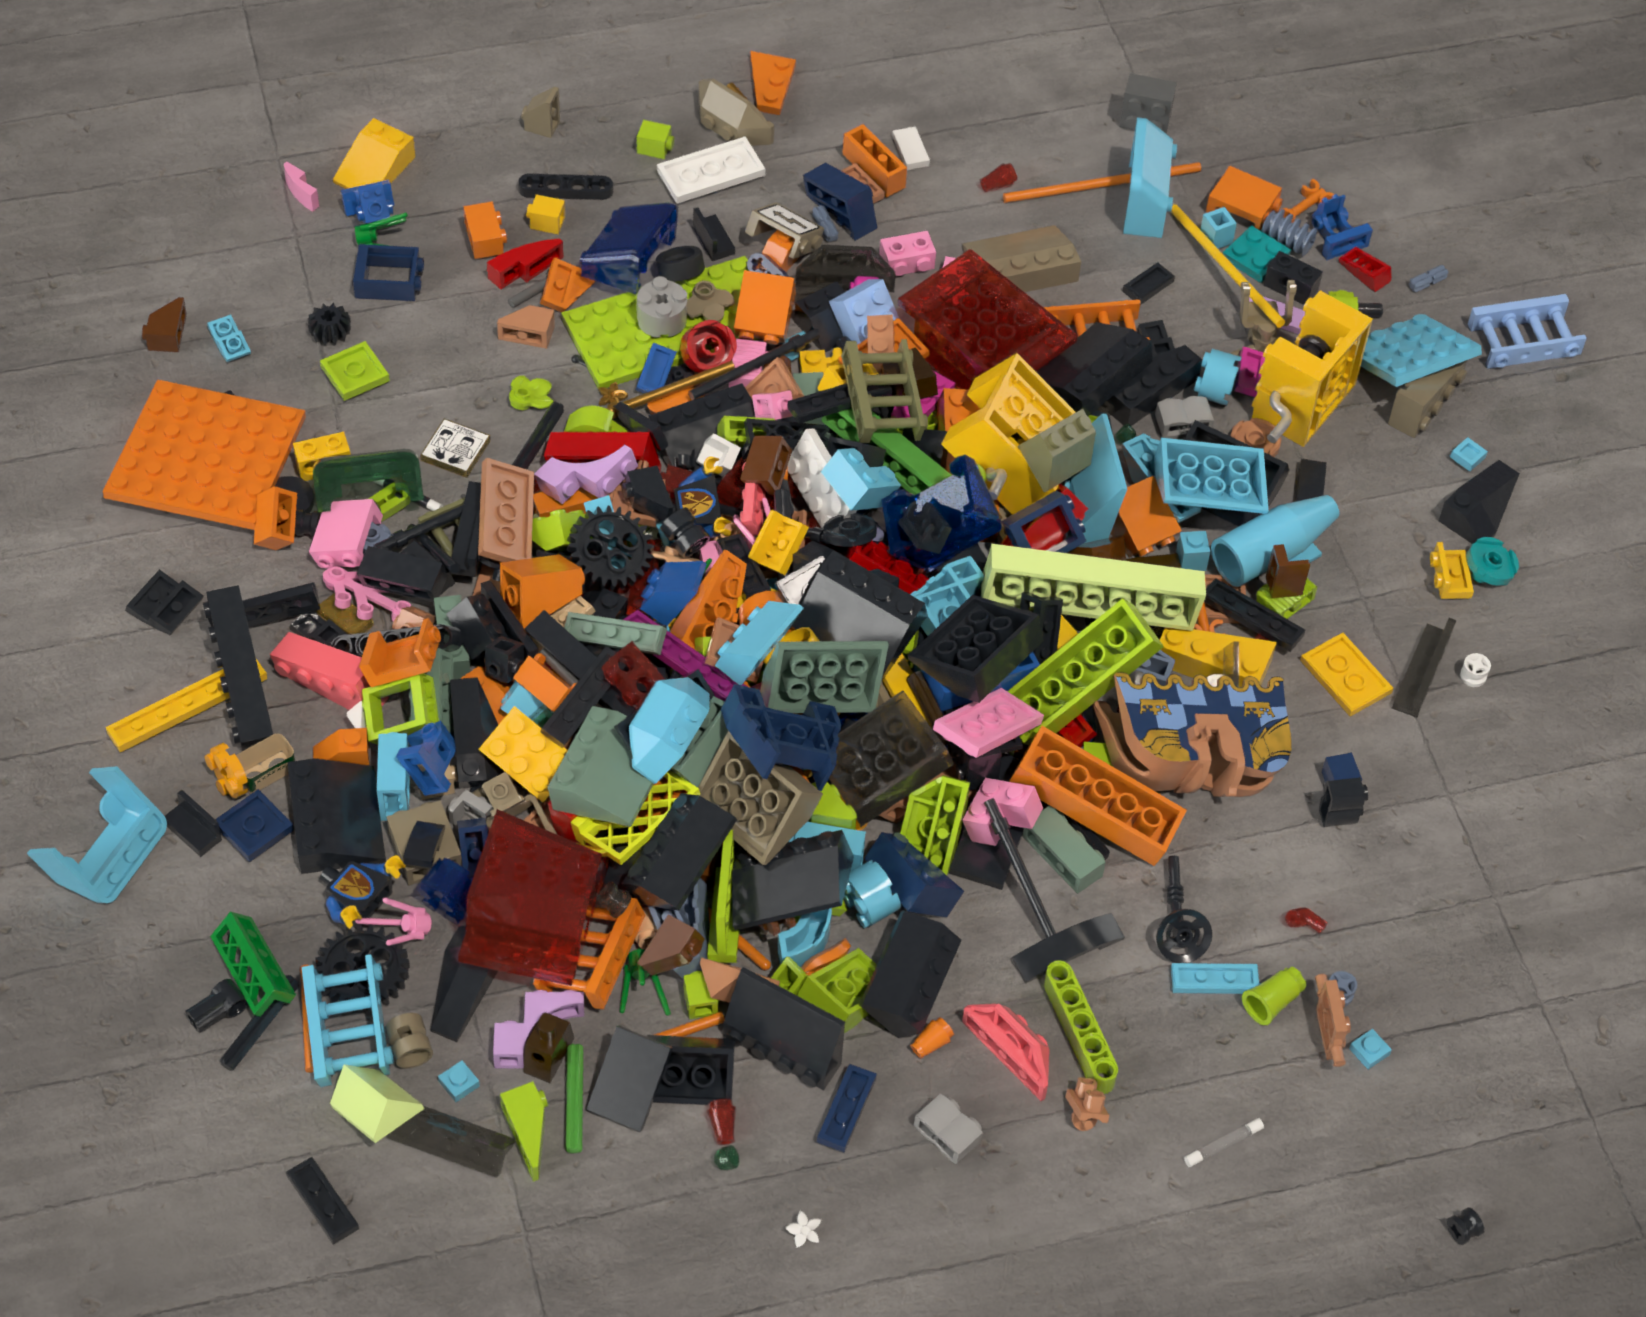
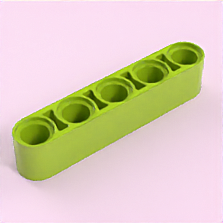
(1080, 1014)

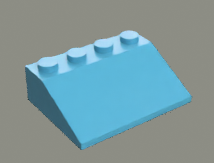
(1211, 475)
(1101, 484)

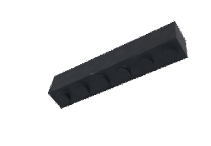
(239, 666)

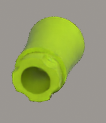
(1273, 995)

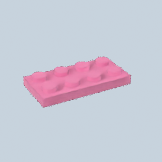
(988, 723)

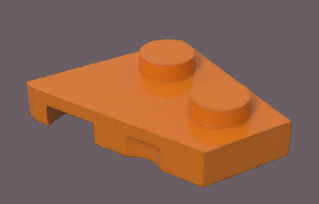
(563, 285)

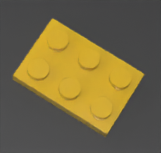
(524, 753)

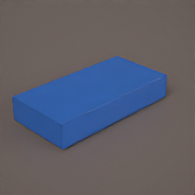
(656, 368)

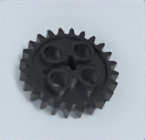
(620, 528)
(339, 959)

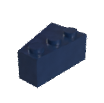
(843, 197)
(914, 877)

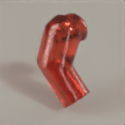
(1305, 917)

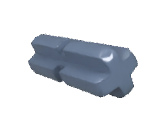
(823, 219)
(1425, 279)

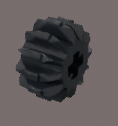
(329, 324)

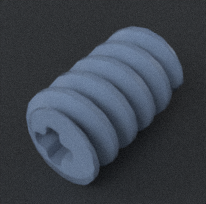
(1288, 232)

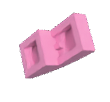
(299, 188)

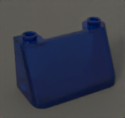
(628, 243)
(962, 503)

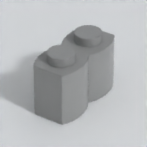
(1178, 415)
(948, 1128)

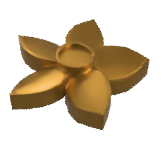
(611, 395)

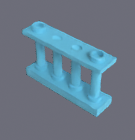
(318, 1011)

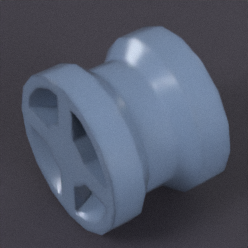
(1346, 983)

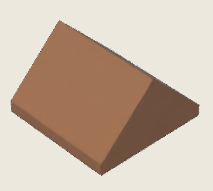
(722, 978)

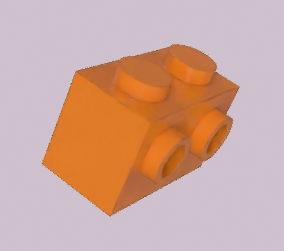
(484, 229)
(275, 518)

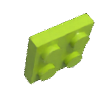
(354, 370)

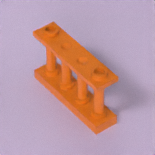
(1097, 312)
(610, 962)

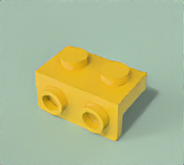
(778, 542)
(1451, 573)

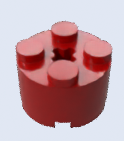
(707, 333)

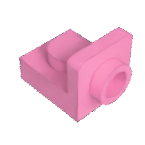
(772, 405)

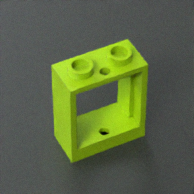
(423, 701)

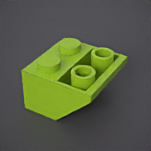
(553, 531)
(833, 810)

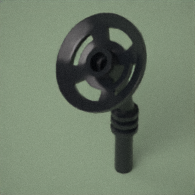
(1181, 928)

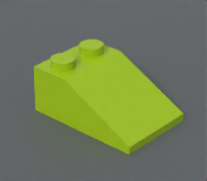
(841, 987)

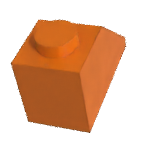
(779, 249)
(344, 746)

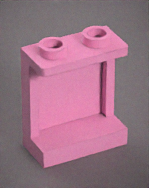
(343, 533)

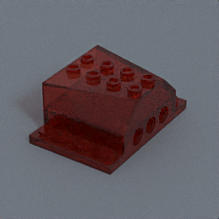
(978, 319)
(531, 901)

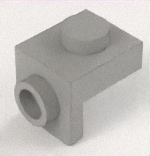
(469, 805)

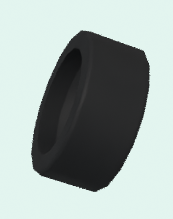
(680, 263)

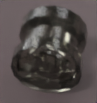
(613, 899)

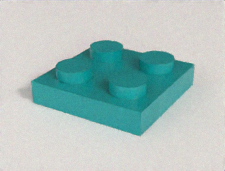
(1254, 252)

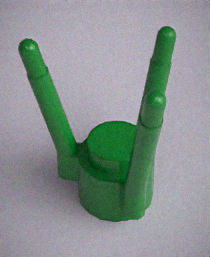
(368, 232)
(637, 972)

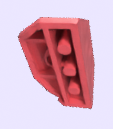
(1012, 1043)

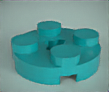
(1484, 570)

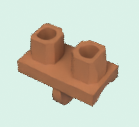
(1087, 1104)

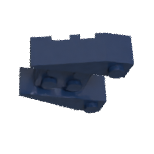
(781, 736)

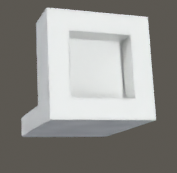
(720, 448)

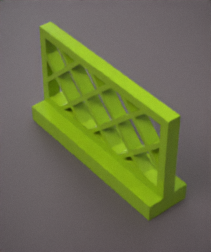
(722, 936)

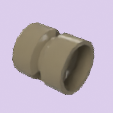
(409, 1040)

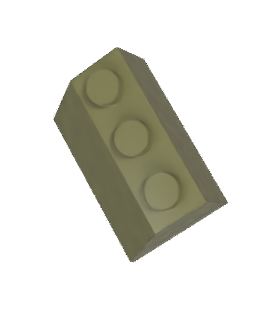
(1060, 450)

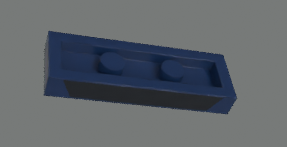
(846, 1108)

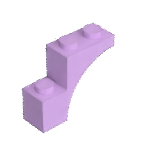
(598, 477)
(512, 1036)

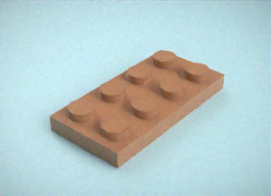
(505, 511)

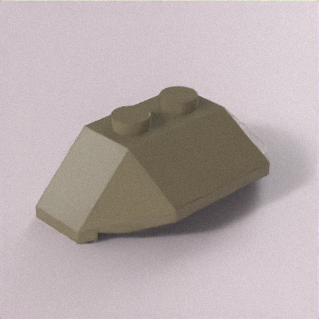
(732, 114)

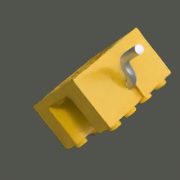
(1310, 379)
(1013, 410)

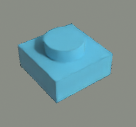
(1468, 454)
(1370, 1049)
(458, 1081)

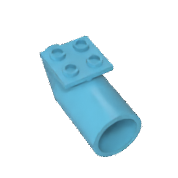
(1248, 548)

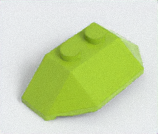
(935, 819)

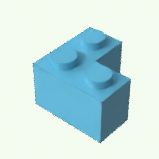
(857, 482)

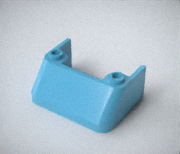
(1149, 180)
(119, 850)

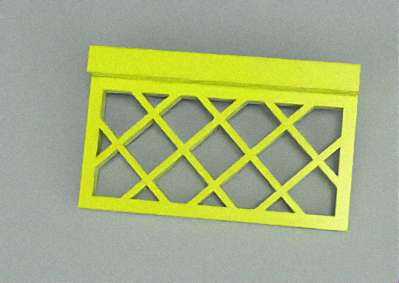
(586, 828)

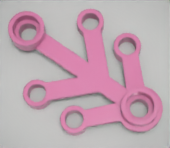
(339, 579)

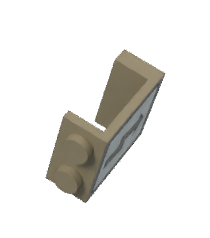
(775, 216)

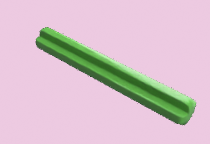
(574, 1112)

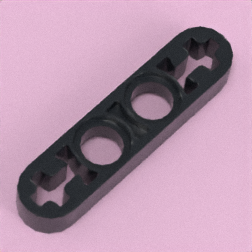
(566, 182)

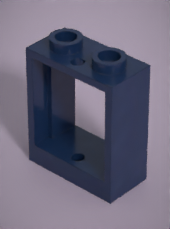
(387, 257)
(1014, 522)

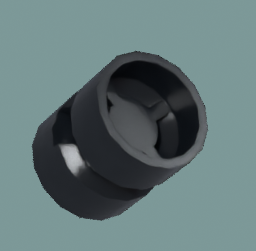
(687, 535)

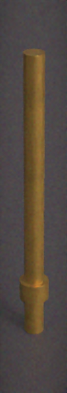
(674, 387)

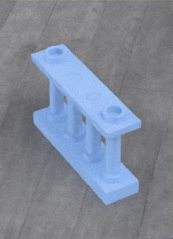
(1521, 312)

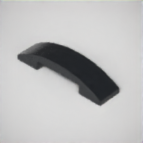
(1068, 945)

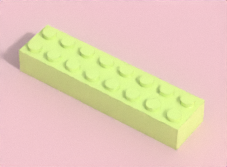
(1093, 584)

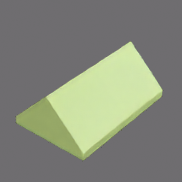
(372, 1101)

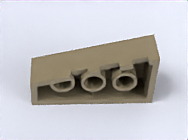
(1424, 398)

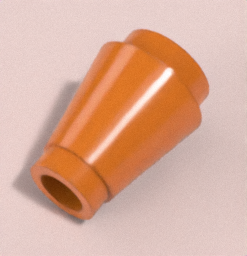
(933, 1037)

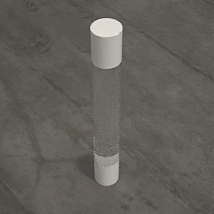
(1224, 1142)

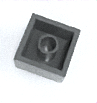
(1147, 99)

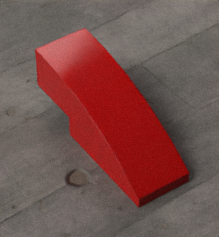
(524, 262)

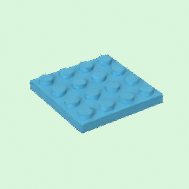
(1415, 350)

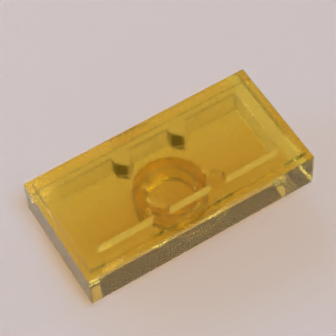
(344, 618)

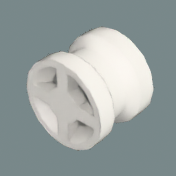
(1472, 664)

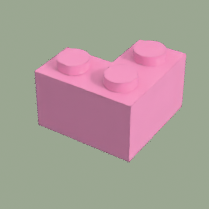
(1015, 801)

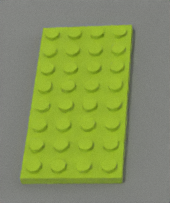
(610, 333)

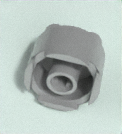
(661, 307)

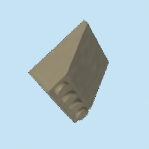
(1031, 257)
(766, 809)

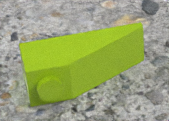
(526, 1119)

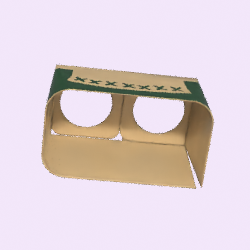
(263, 751)

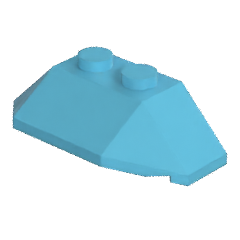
(1140, 461)
(666, 725)

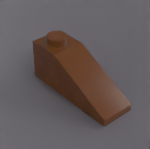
(1105, 548)

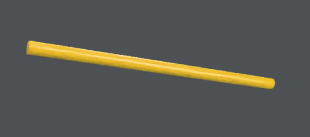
(1231, 270)

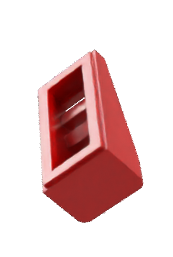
(1373, 274)

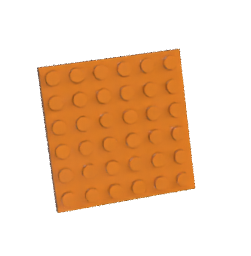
(204, 453)

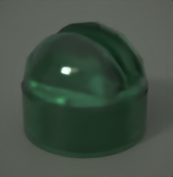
(1125, 433)
(727, 1158)

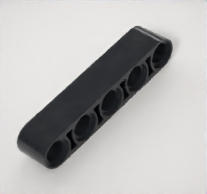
(358, 641)

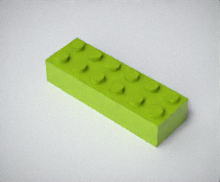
(1086, 667)

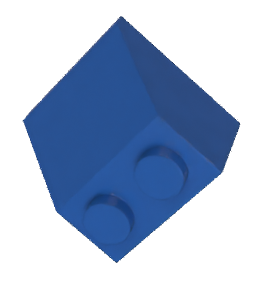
(671, 589)

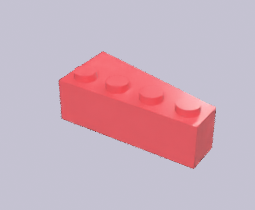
(321, 669)

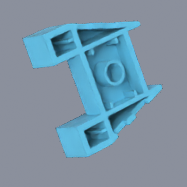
(948, 591)

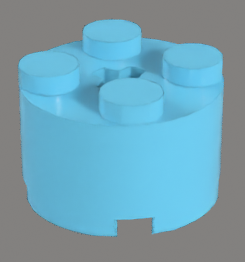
(1218, 376)
(870, 894)

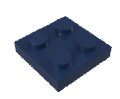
(254, 825)

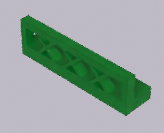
(254, 955)

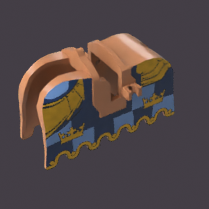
(1198, 733)

